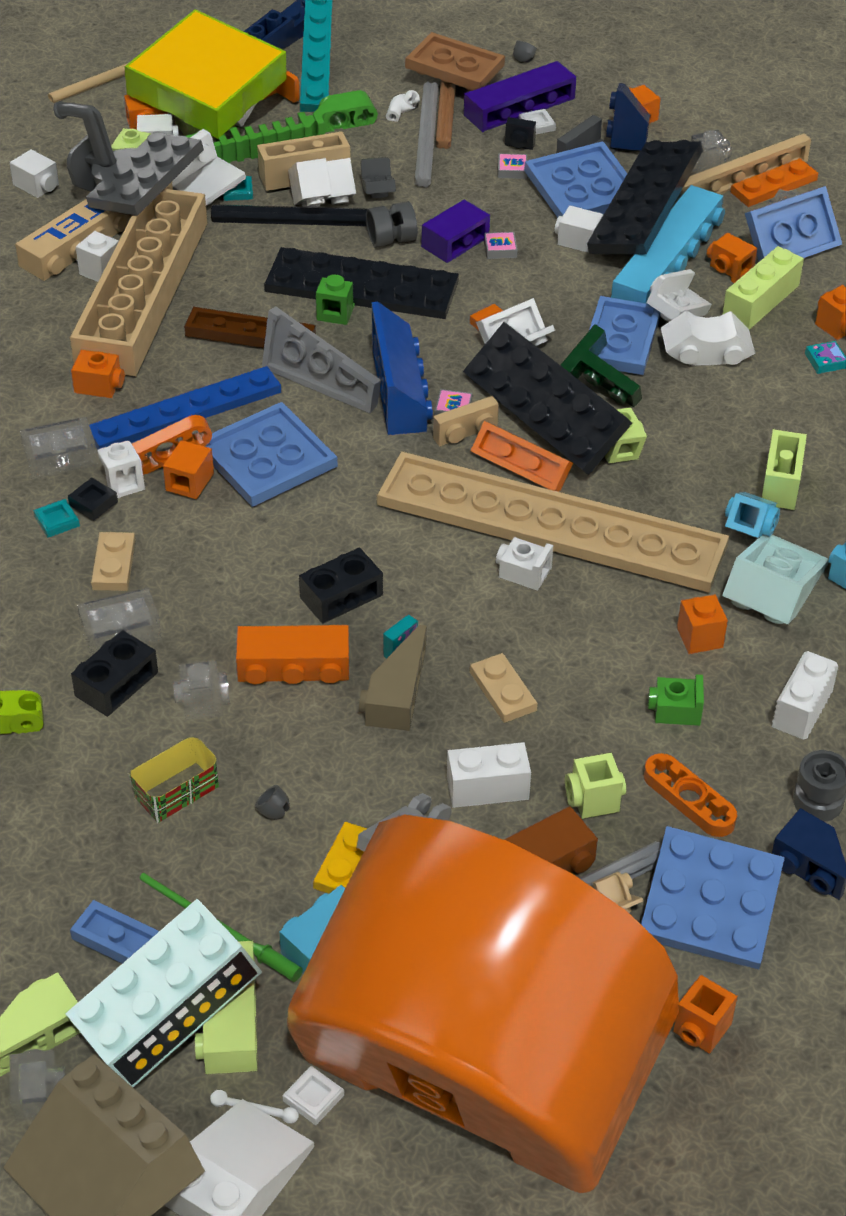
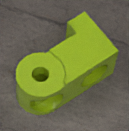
(20, 711)

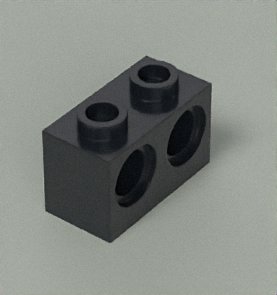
(341, 585)
(114, 673)

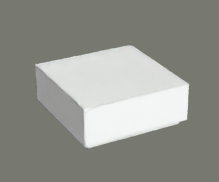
(543, 120)
(313, 1095)

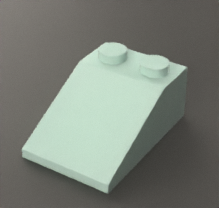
(774, 578)

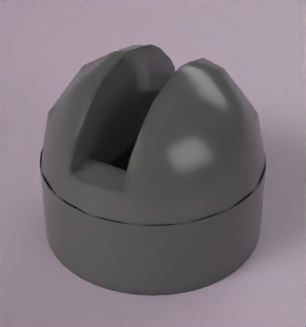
(524, 51)
(273, 803)

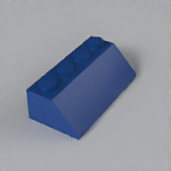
(400, 373)

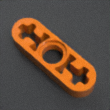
(171, 434)
(687, 780)

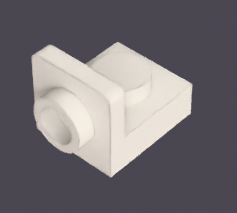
(122, 468)

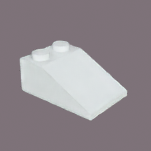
(244, 1162)

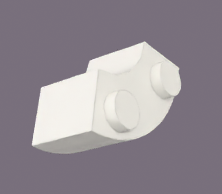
(707, 340)

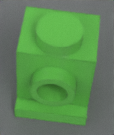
(334, 293)
(677, 700)

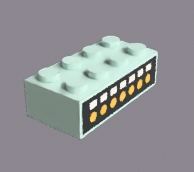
(163, 993)

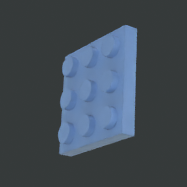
(577, 177)
(269, 454)
(712, 897)

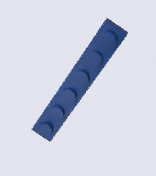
(203, 401)

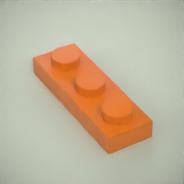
(766, 184)
(521, 457)

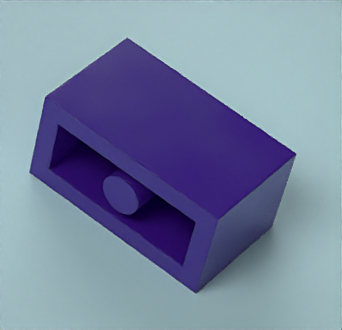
(455, 231)

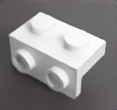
(673, 297)
(522, 317)

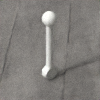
(288, 1115)

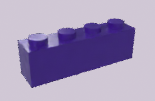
(519, 94)

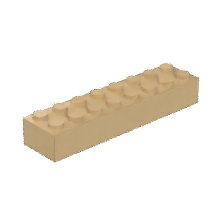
(141, 279)

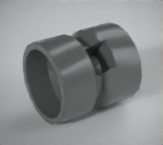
(381, 226)
(821, 785)

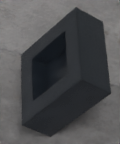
(520, 133)
(92, 498)

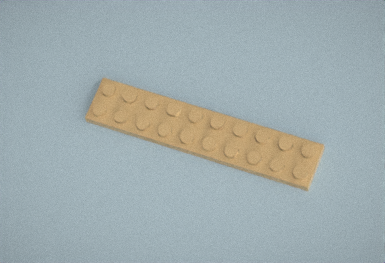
(545, 516)

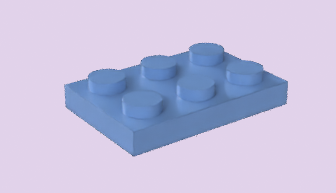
(798, 224)
(628, 331)

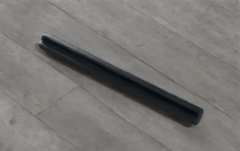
(288, 215)

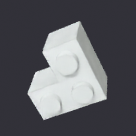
(320, 181)

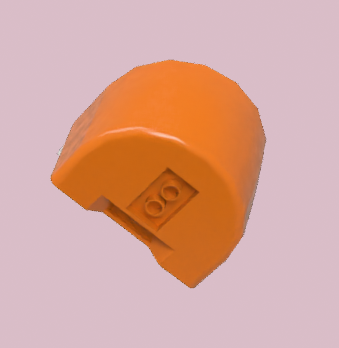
(488, 995)

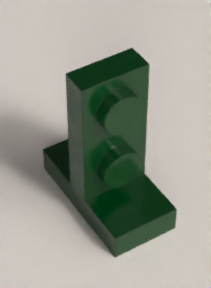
(596, 371)

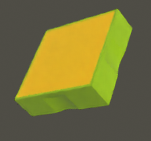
(206, 73)

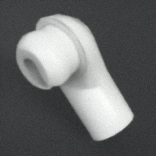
(401, 104)

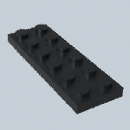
(645, 198)
(393, 285)
(547, 398)

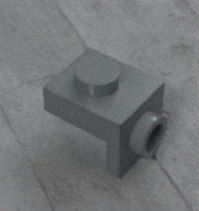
(377, 177)

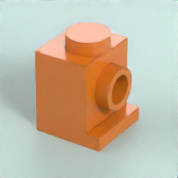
(732, 256)

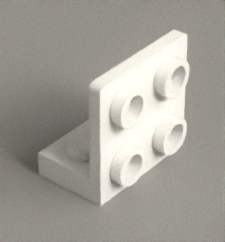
(208, 172)

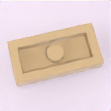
(464, 421)
(113, 561)
(503, 687)

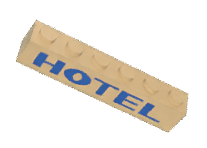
(54, 244)

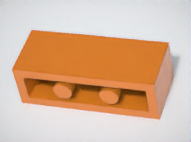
(293, 653)

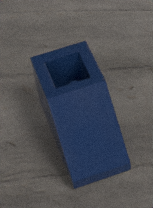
(630, 120)
(812, 853)

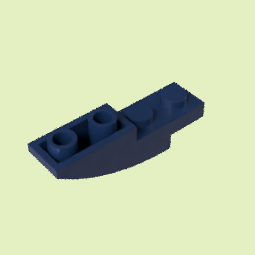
(280, 28)

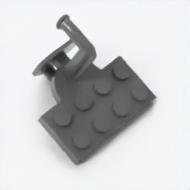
(125, 177)

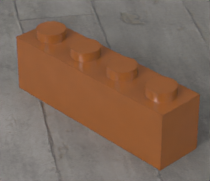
(560, 840)

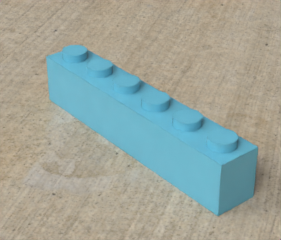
(677, 240)

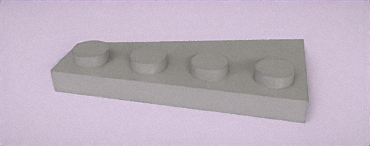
(312, 362)

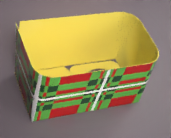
(168, 765)

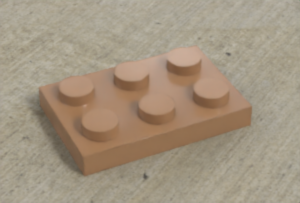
(454, 62)

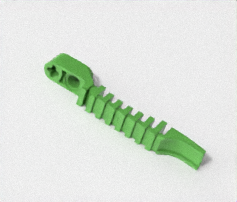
(334, 112)

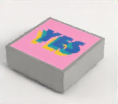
(511, 166)
(500, 245)
(452, 399)

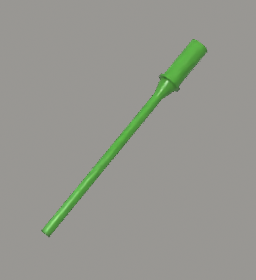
(264, 953)

